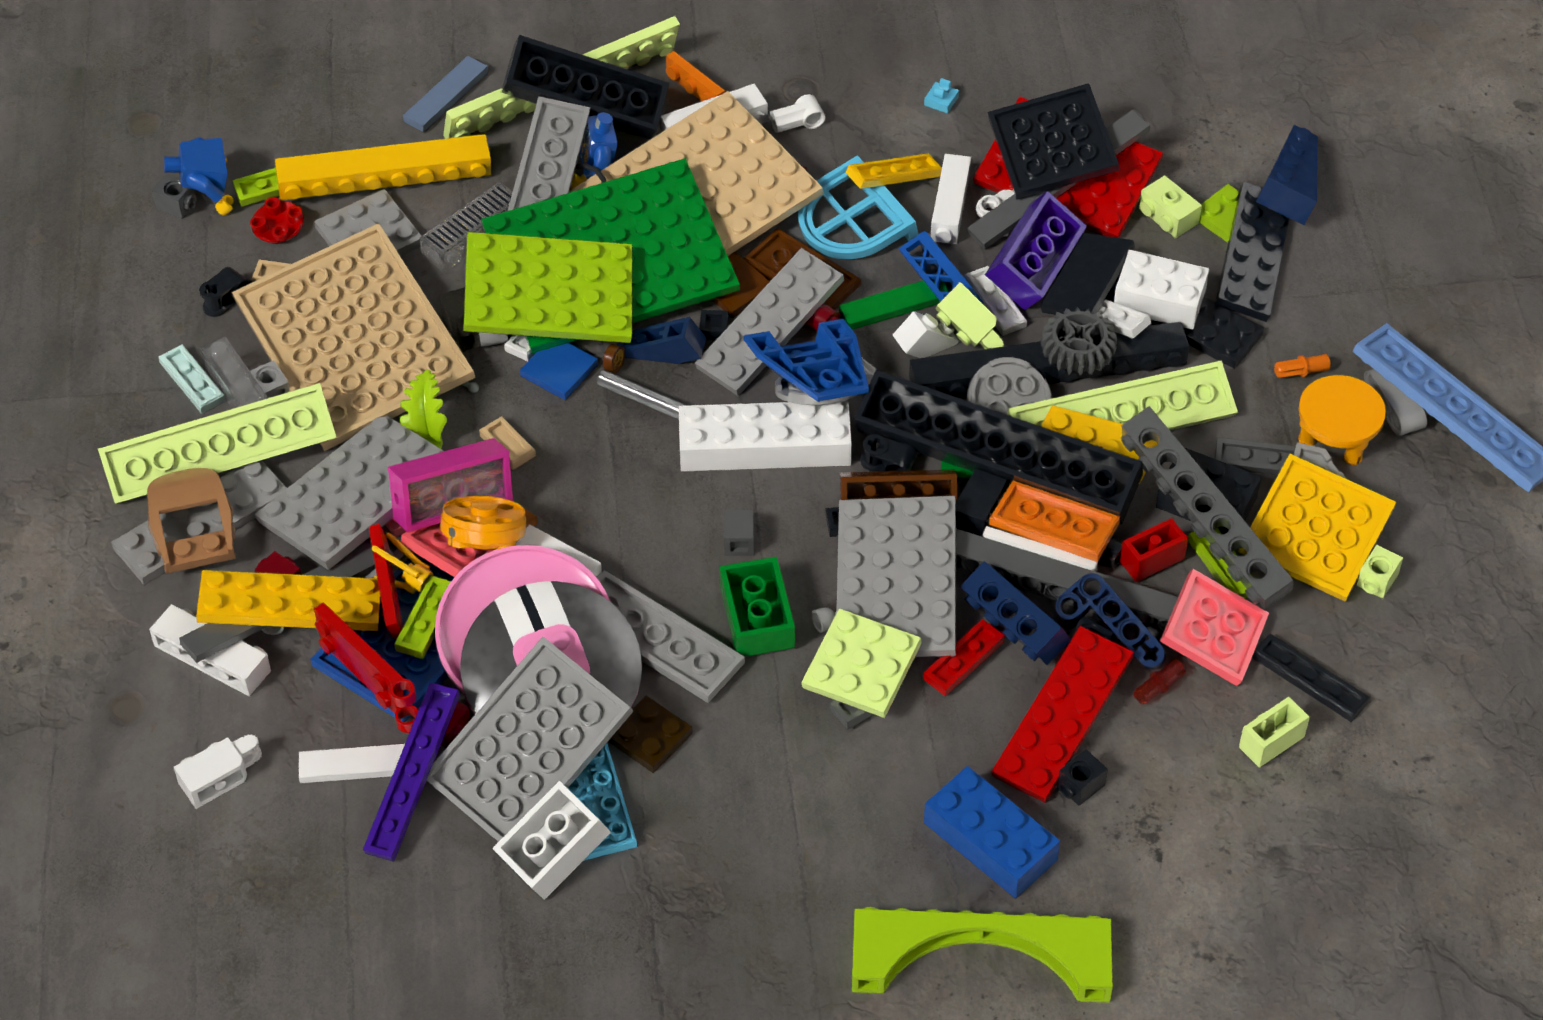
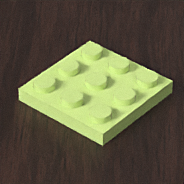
(861, 663)

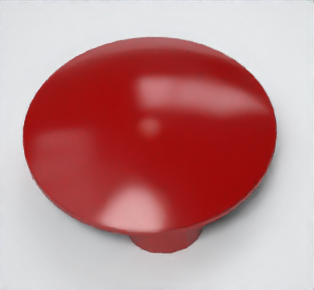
(277, 221)

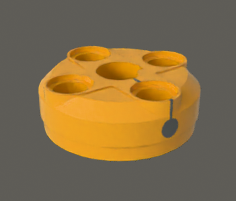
(482, 522)

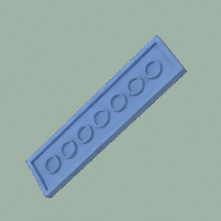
(1454, 405)

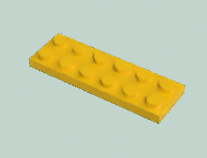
(286, 599)

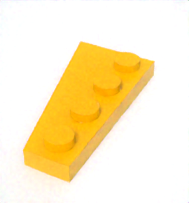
(1090, 429)

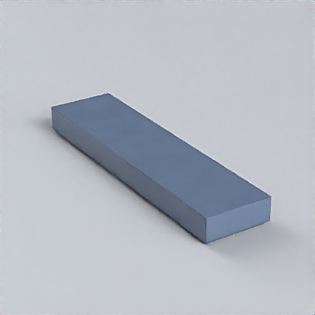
(445, 94)

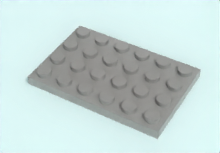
(344, 494)
(901, 566)
(527, 738)

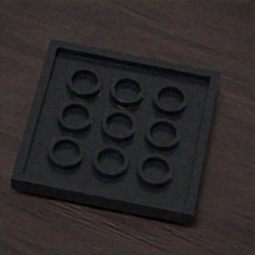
(1053, 141)

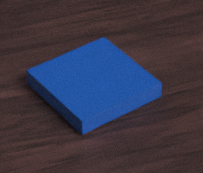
(559, 369)

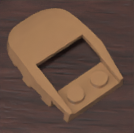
(187, 490)

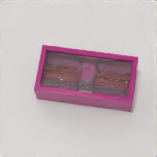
(427, 483)

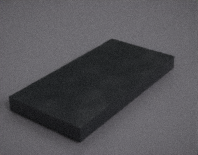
(1088, 274)

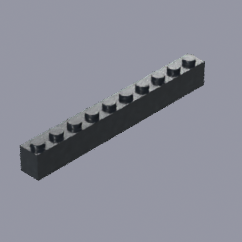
(1151, 349)

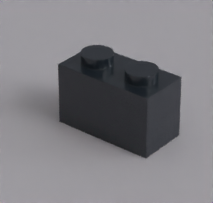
(979, 501)

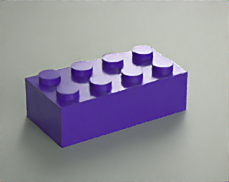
(1036, 250)

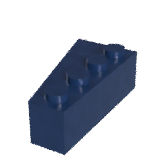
(1293, 178)

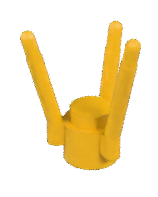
(414, 575)

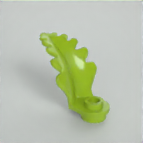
(423, 409)

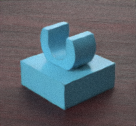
(941, 96)

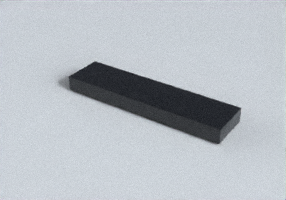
(1310, 677)

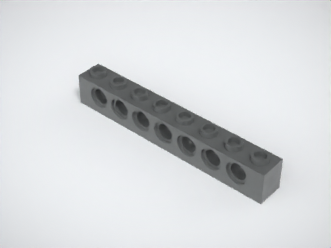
(1148, 427)

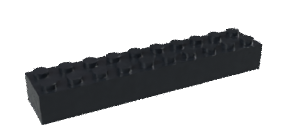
(997, 444)

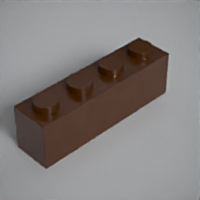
(897, 484)

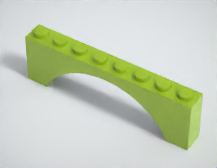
(1070, 946)

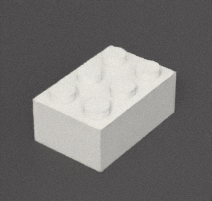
(1162, 288)
(551, 840)

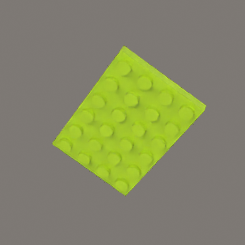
(548, 287)

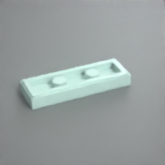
(192, 379)

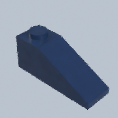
(666, 342)

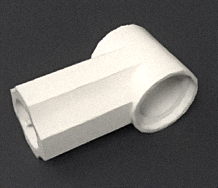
(804, 112)

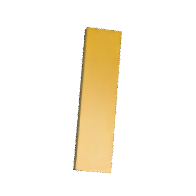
(894, 170)

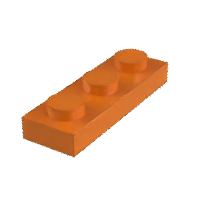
(691, 78)

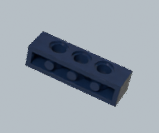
(988, 583)

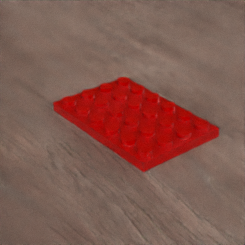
(1099, 202)

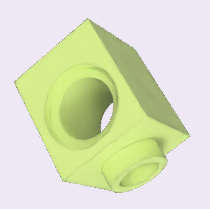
(1379, 571)

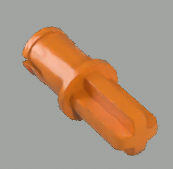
(1302, 366)

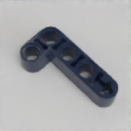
(1116, 624)

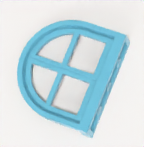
(902, 221)

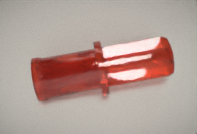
(1159, 681)

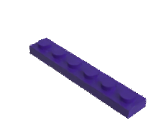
(411, 772)

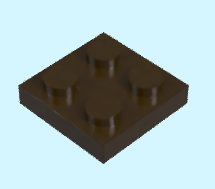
(651, 734)

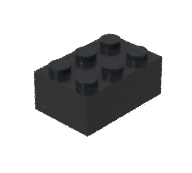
(1234, 483)

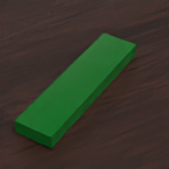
(889, 304)

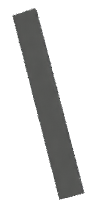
(1007, 214)
(216, 637)

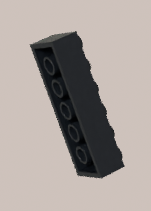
(569, 77)

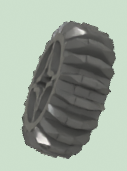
(1079, 333)

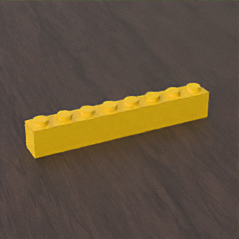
(383, 167)

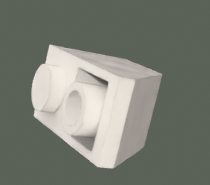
(924, 335)

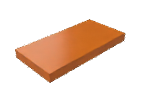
(1054, 521)

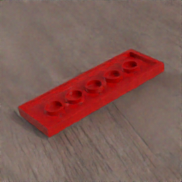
(1062, 714)

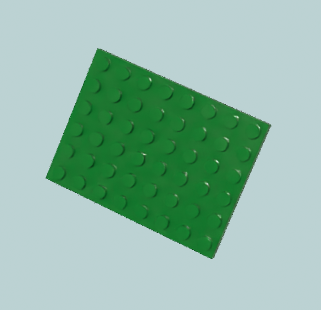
(655, 210)

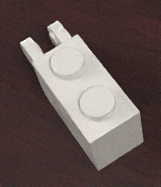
(217, 769)

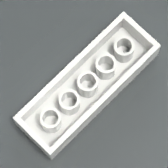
(764, 436)

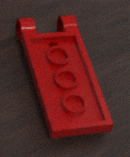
(366, 665)

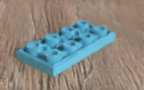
(601, 793)

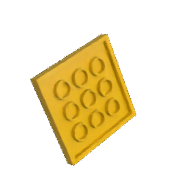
(1320, 525)

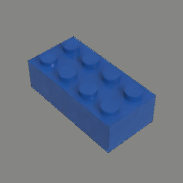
(991, 832)

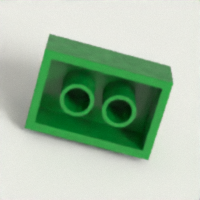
(757, 607)

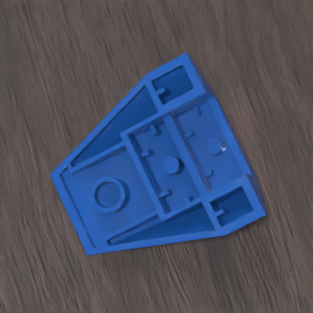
(818, 368)

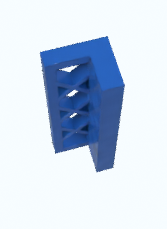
(934, 255)

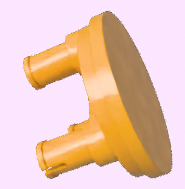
(1341, 414)

